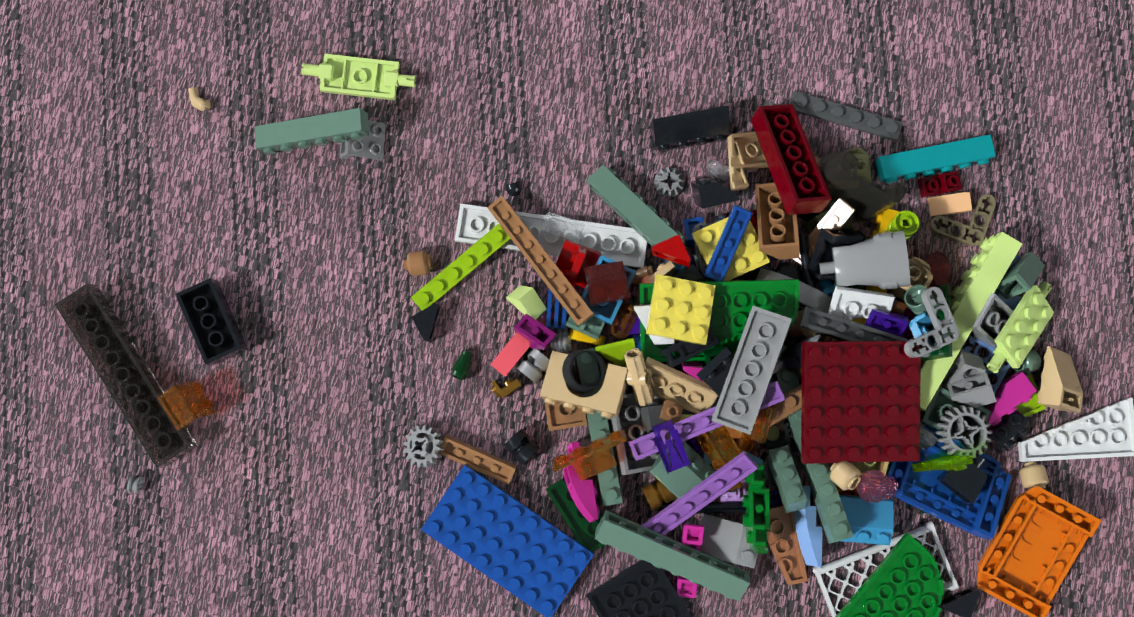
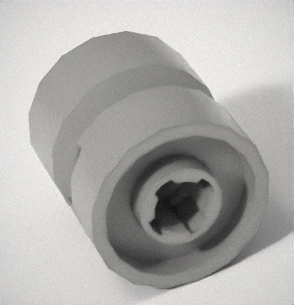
(534, 365)

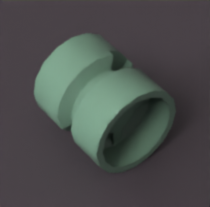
(914, 300)

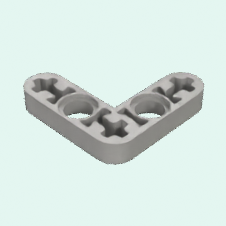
(940, 326)

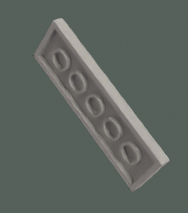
(751, 370)

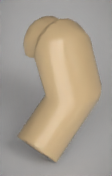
(198, 102)

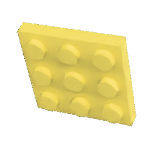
(746, 256)
(680, 309)

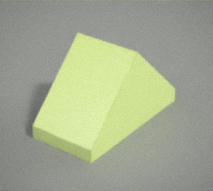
(527, 301)

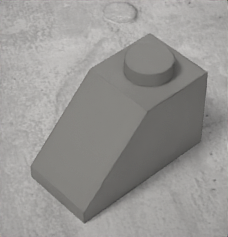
(972, 390)

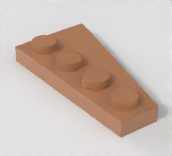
(785, 545)

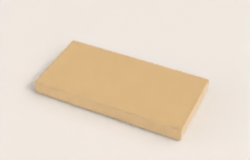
(680, 388)

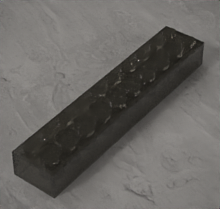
(124, 373)

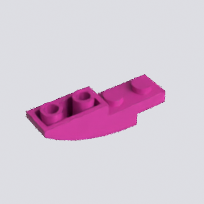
(582, 491)

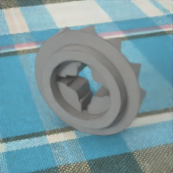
(663, 188)

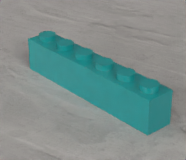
(935, 158)

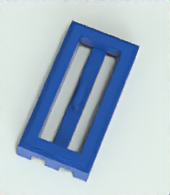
(555, 325)

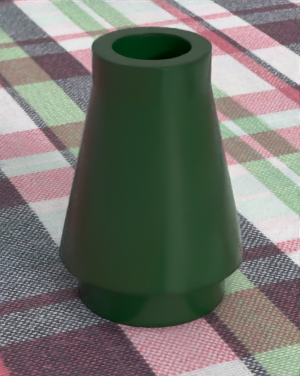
(462, 366)

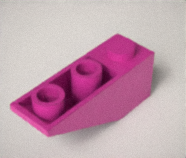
(1009, 394)

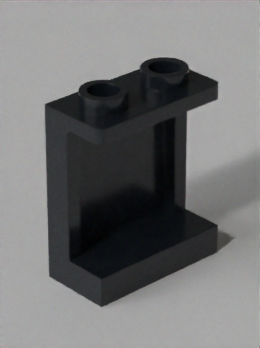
(826, 241)

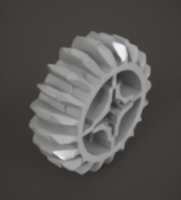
(971, 447)

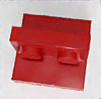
(574, 259)

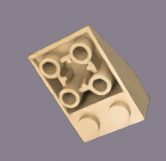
(1060, 383)

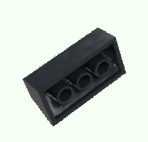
(690, 128)

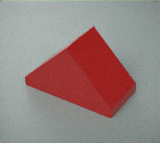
(673, 251)

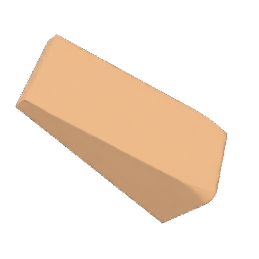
(950, 204)

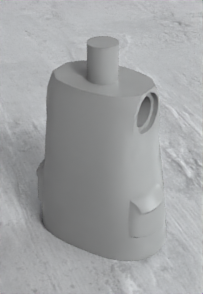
(872, 262)

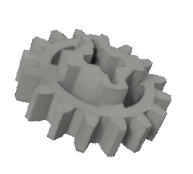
(423, 446)

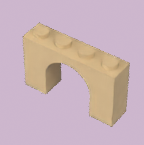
(605, 401)

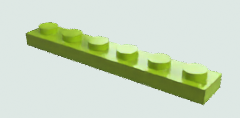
(461, 267)

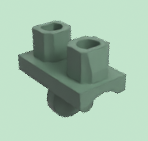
(590, 328)

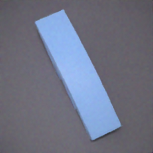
(808, 533)

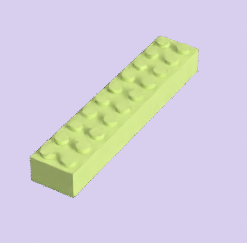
(967, 303)

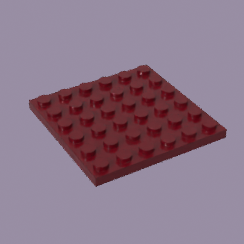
(859, 402)

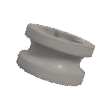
(135, 484)

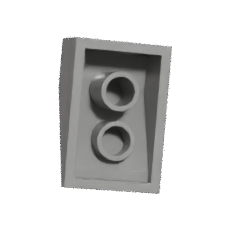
(991, 320)
(726, 541)

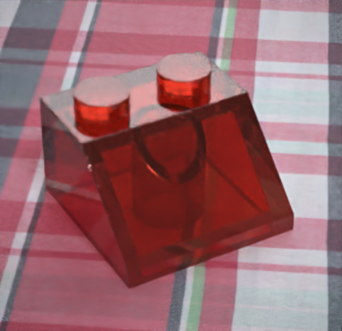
(607, 283)

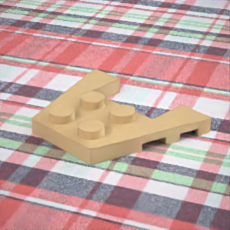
(743, 154)

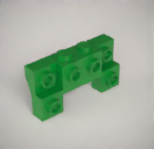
(757, 511)

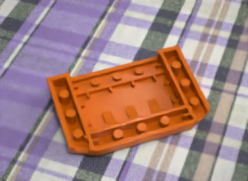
(1034, 550)

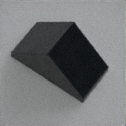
(426, 321)
(962, 603)

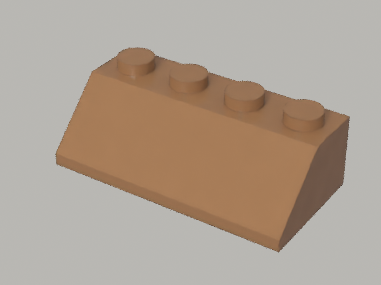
(776, 229)

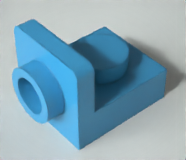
(919, 325)

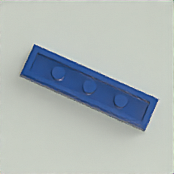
(727, 244)

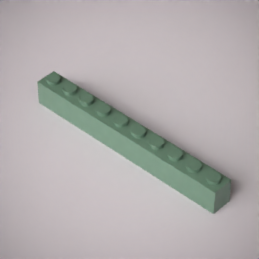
(818, 474)

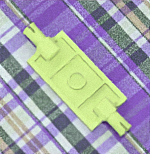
(359, 76)
(1022, 328)

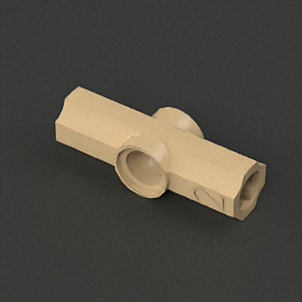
(639, 376)

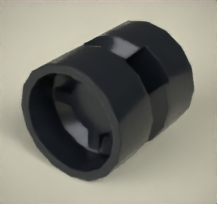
(521, 446)

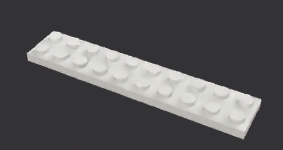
(611, 241)

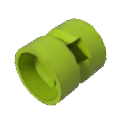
(904, 221)

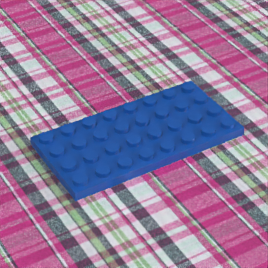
(507, 541)

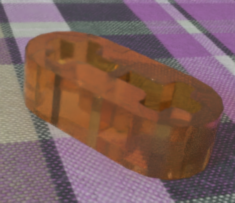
(624, 321)

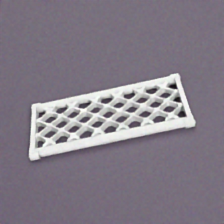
(850, 559)

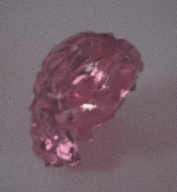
(876, 486)

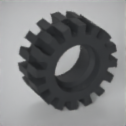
(783, 438)

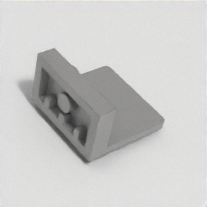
(367, 147)

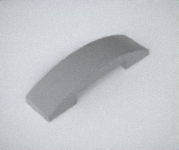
(808, 295)

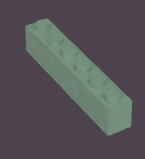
(312, 131)
(631, 206)

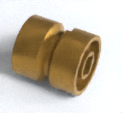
(656, 494)

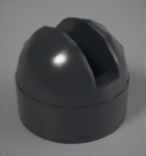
(513, 189)

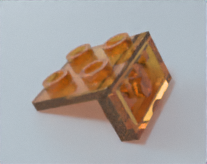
(185, 404)

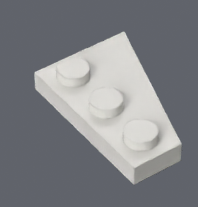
(858, 303)

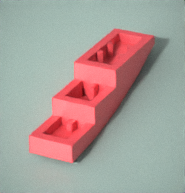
(515, 350)

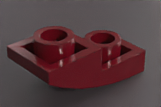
(939, 184)

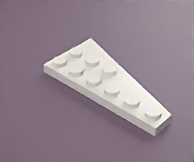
(1094, 435)

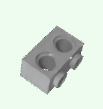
(964, 366)

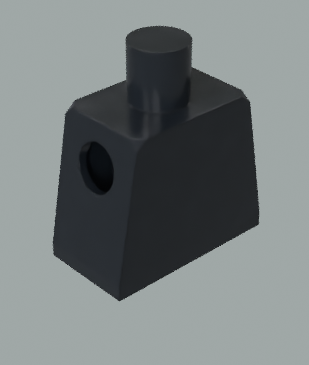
(966, 482)

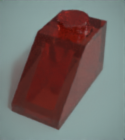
(939, 268)

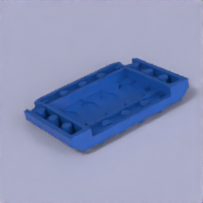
(929, 495)

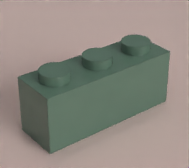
(787, 479)

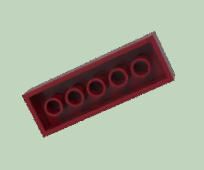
(790, 159)

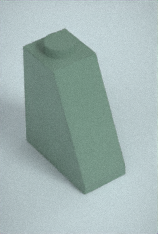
(1021, 275)

